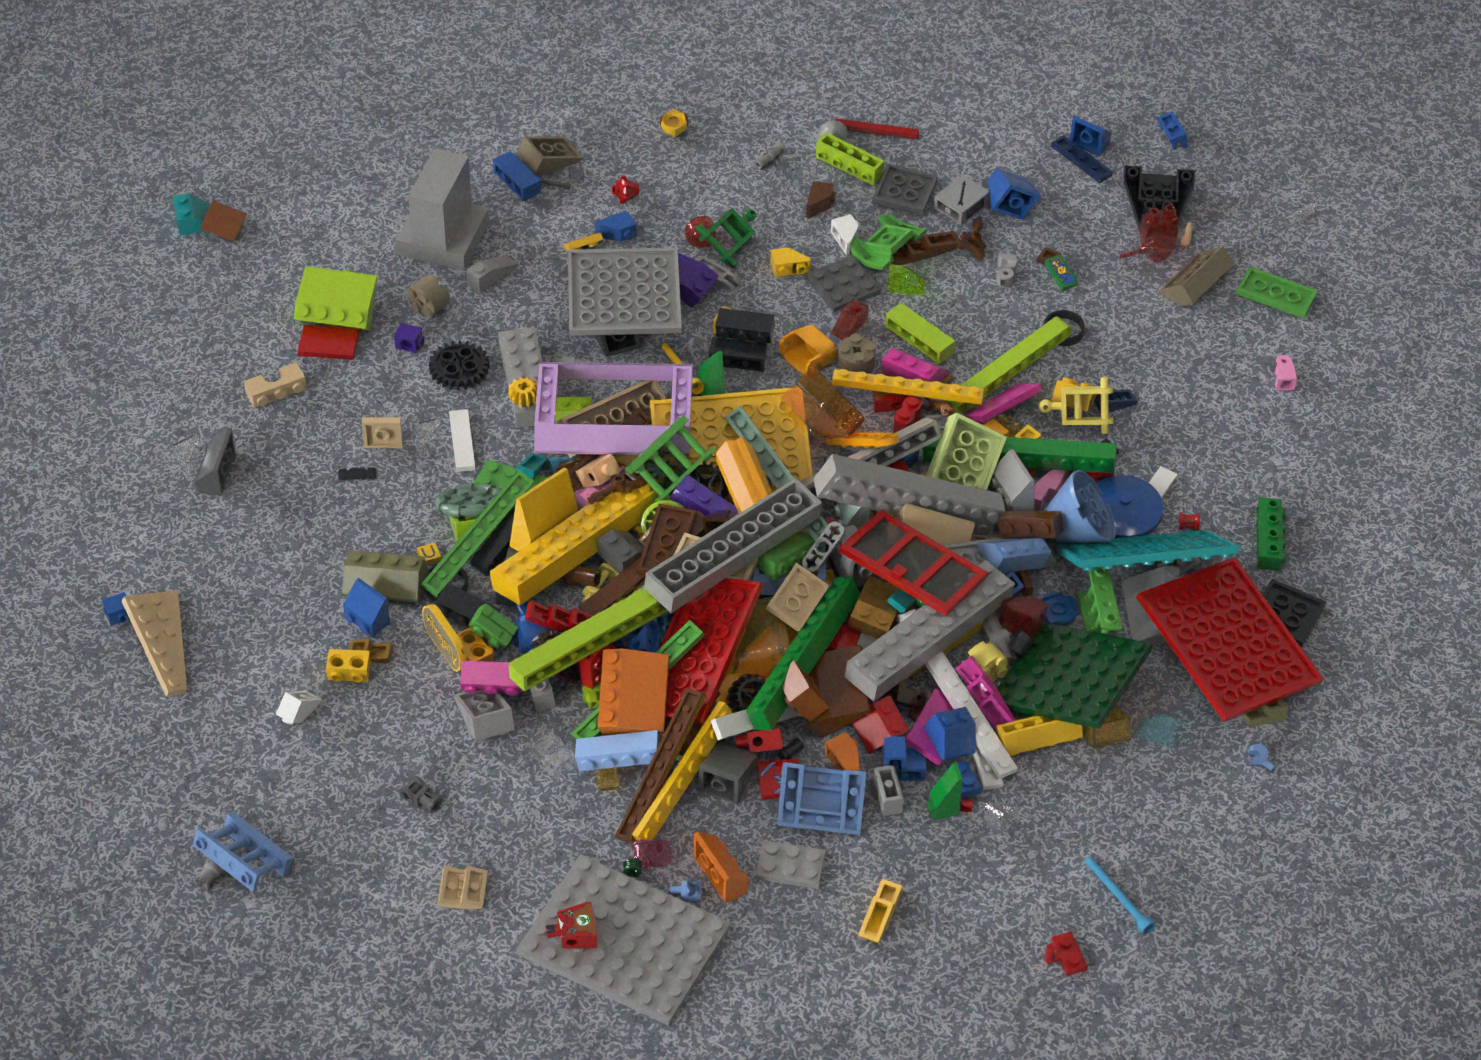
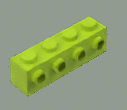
(849, 158)
(920, 333)

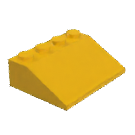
(542, 509)

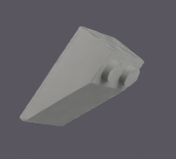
(485, 714)

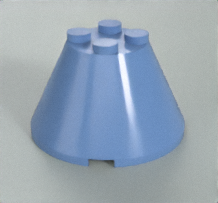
(1083, 511)

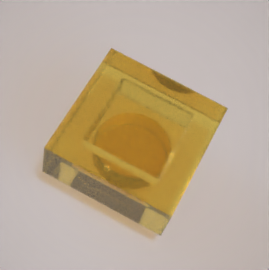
(607, 779)

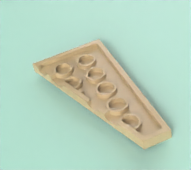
(160, 633)

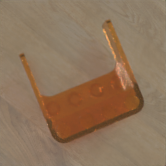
(837, 416)

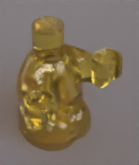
(1012, 427)

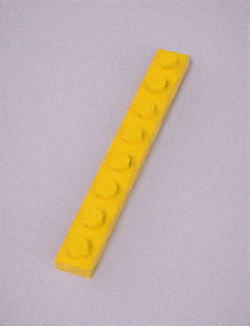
(911, 387)
(680, 777)

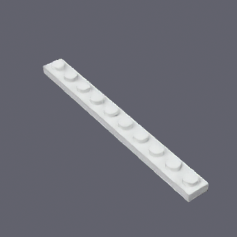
(959, 697)

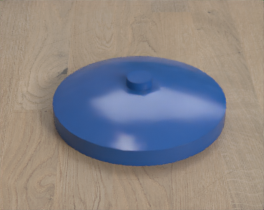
(1133, 503)

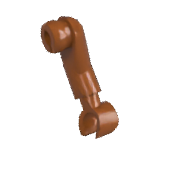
(943, 406)

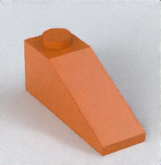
(843, 752)

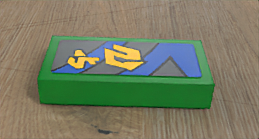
(1061, 272)

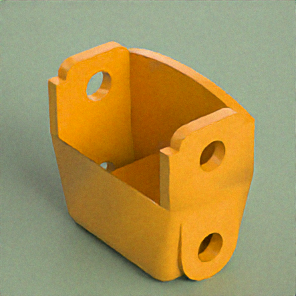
(807, 348)

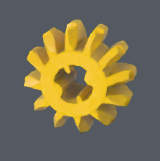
(523, 392)

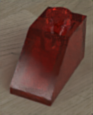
(851, 319)

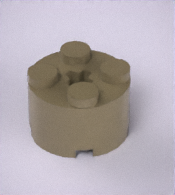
(428, 296)
(857, 354)

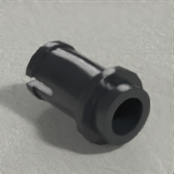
(791, 749)

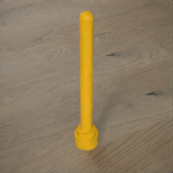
(697, 385)

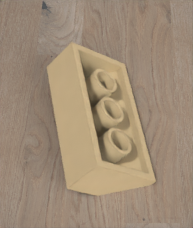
(936, 525)

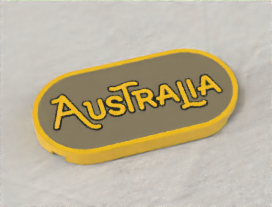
(443, 636)

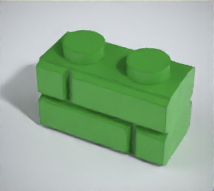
(492, 626)

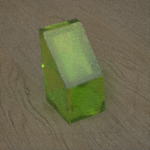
(904, 280)

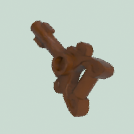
(972, 240)
(619, 484)

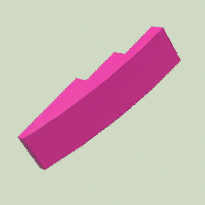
(985, 692)

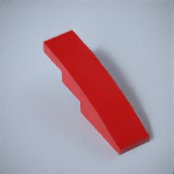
(555, 616)

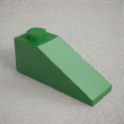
(946, 794)

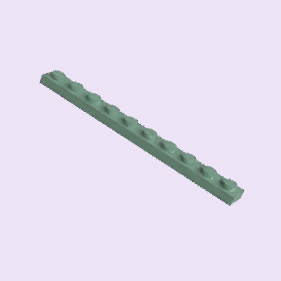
(770, 462)

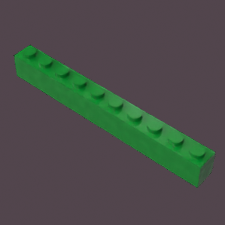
(1054, 454)
(804, 650)

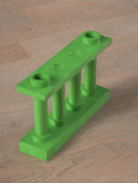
(666, 441)
(1099, 604)

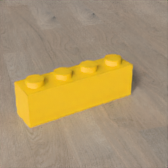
(1036, 733)

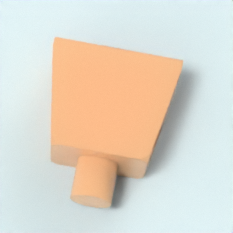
(600, 468)

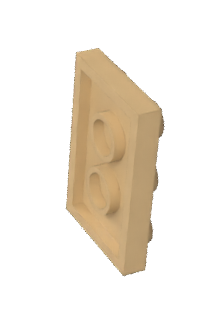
(797, 597)

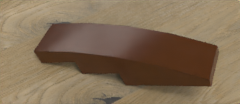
(928, 247)

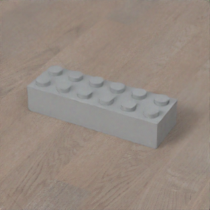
(521, 358)

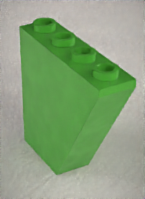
(785, 555)

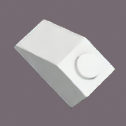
(844, 231)
(297, 706)

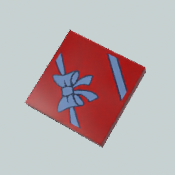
(770, 777)

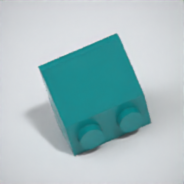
(189, 212)

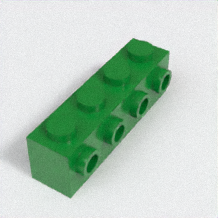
(1270, 534)

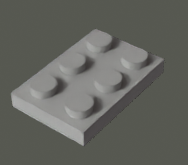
(790, 864)

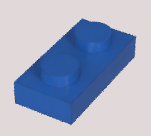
(970, 783)

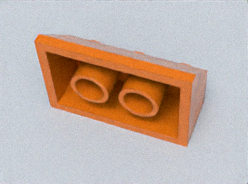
(719, 866)

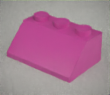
(908, 366)
(487, 678)

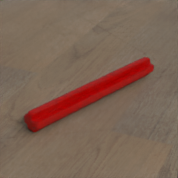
(881, 129)

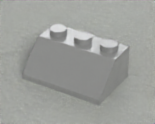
(1013, 483)

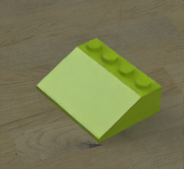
(336, 298)

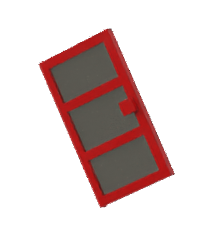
(913, 562)

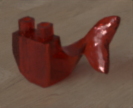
(1157, 234)

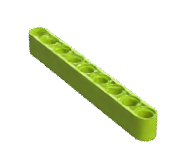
(1016, 360)

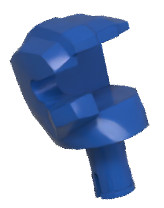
(526, 630)

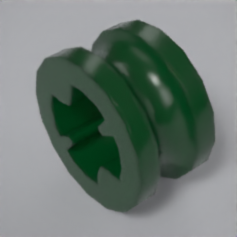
(632, 867)

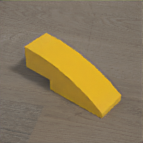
(880, 911)

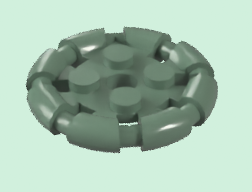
(466, 499)

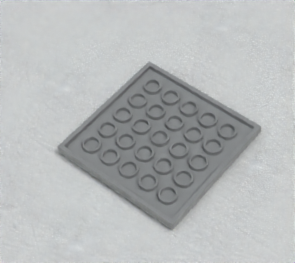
(624, 291)

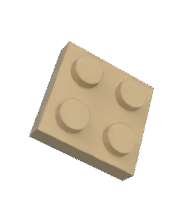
(382, 432)

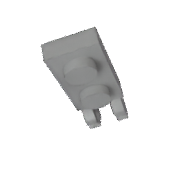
(723, 273)

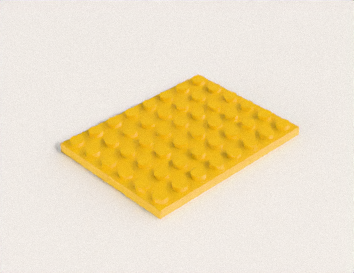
(769, 414)

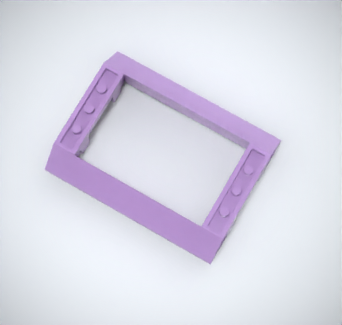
(607, 439)

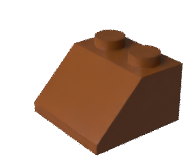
(803, 693)

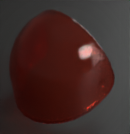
(692, 235)

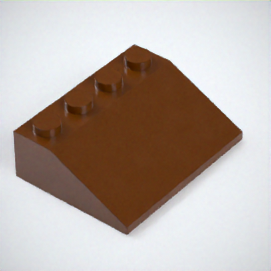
(843, 698)

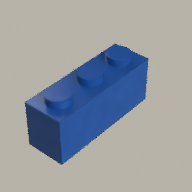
(517, 176)

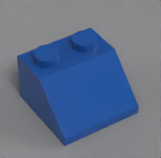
(1089, 136)
(366, 608)
(952, 733)

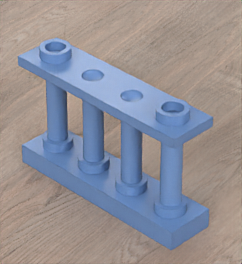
(251, 839)

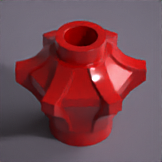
(625, 189)

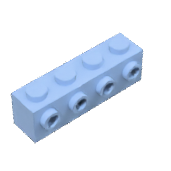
(616, 750)

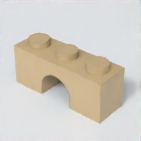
(263, 392)

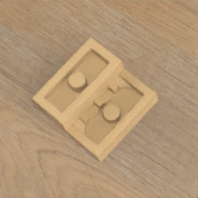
(462, 888)

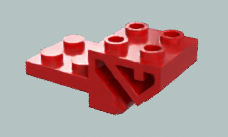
(591, 667)

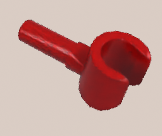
(966, 805)

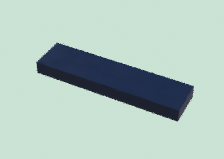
(1081, 159)

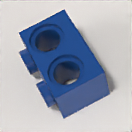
(645, 638)

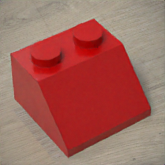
(881, 722)

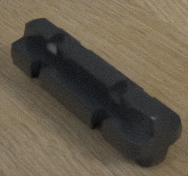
(357, 473)

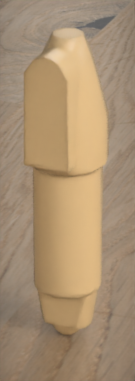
(1186, 239)

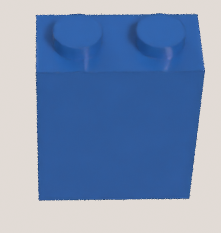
(1011, 193)

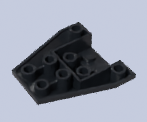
(1157, 190)

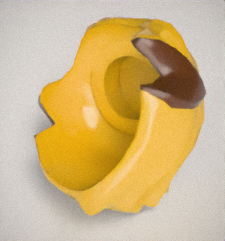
(674, 122)

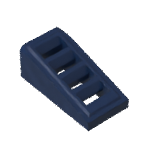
(1115, 404)

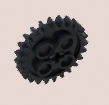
(446, 369)
(568, 677)

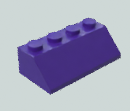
(700, 498)

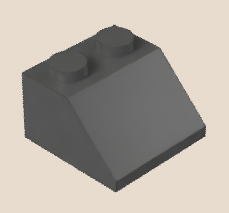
(619, 549)

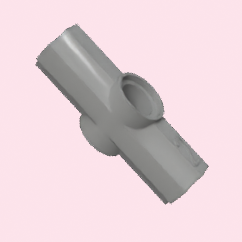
(998, 636)

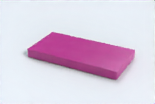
(1002, 402)
(918, 737)

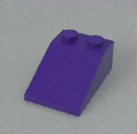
(694, 279)

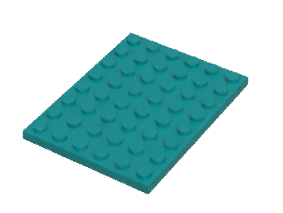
(1147, 549)

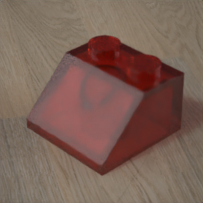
(1023, 613)

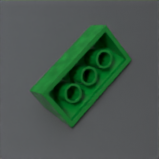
(712, 375)

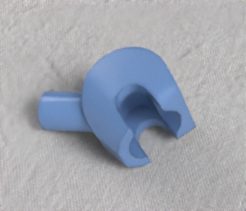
(1261, 754)
(689, 890)

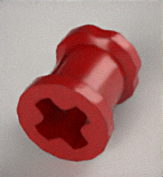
(1184, 517)

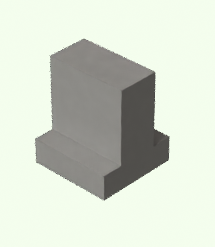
(442, 219)

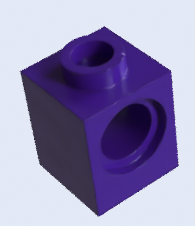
(408, 338)

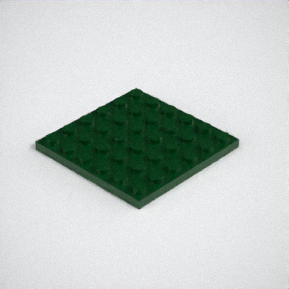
(1072, 675)

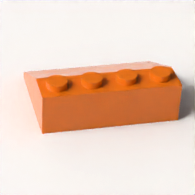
(633, 691)

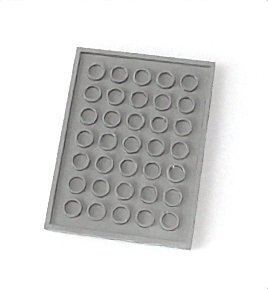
(646, 940)

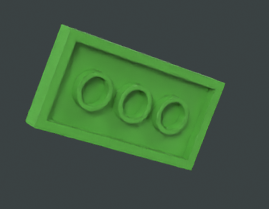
(1276, 292)
(500, 474)

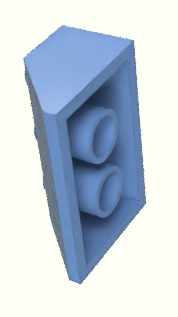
(1015, 553)

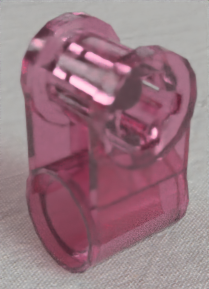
(652, 852)

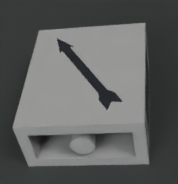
(961, 199)

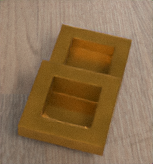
(378, 651)

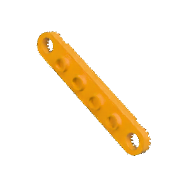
(866, 439)

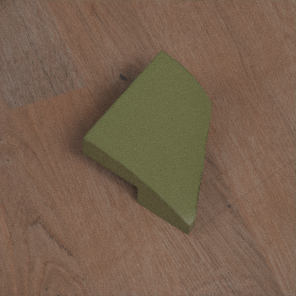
(1267, 714)

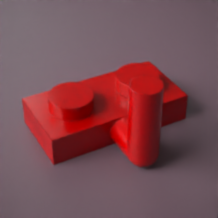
(1067, 953)

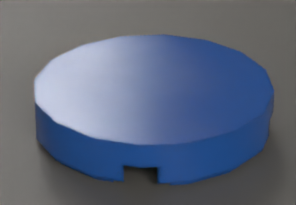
(1061, 608)

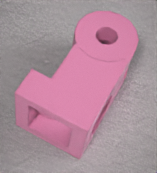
(1285, 373)

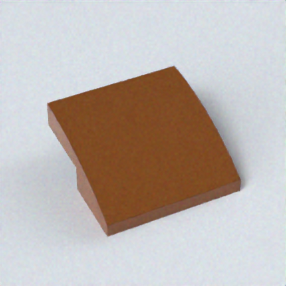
(223, 221)

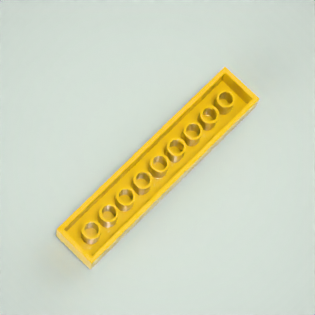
(568, 544)

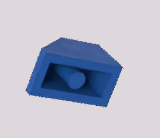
(617, 227)

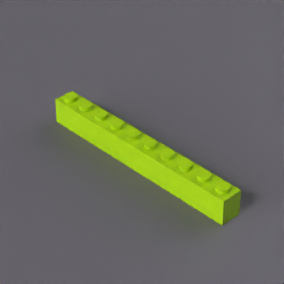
(584, 639)

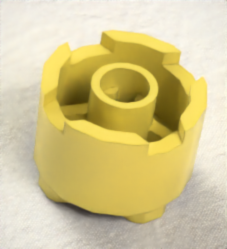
(990, 659)

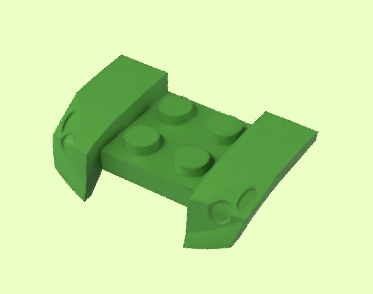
(886, 241)

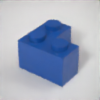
(908, 763)

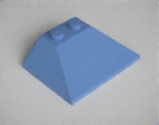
(821, 799)

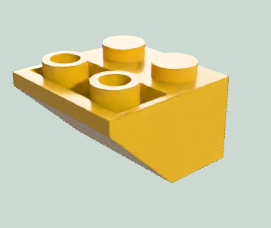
(1087, 399)

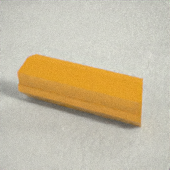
(742, 473)

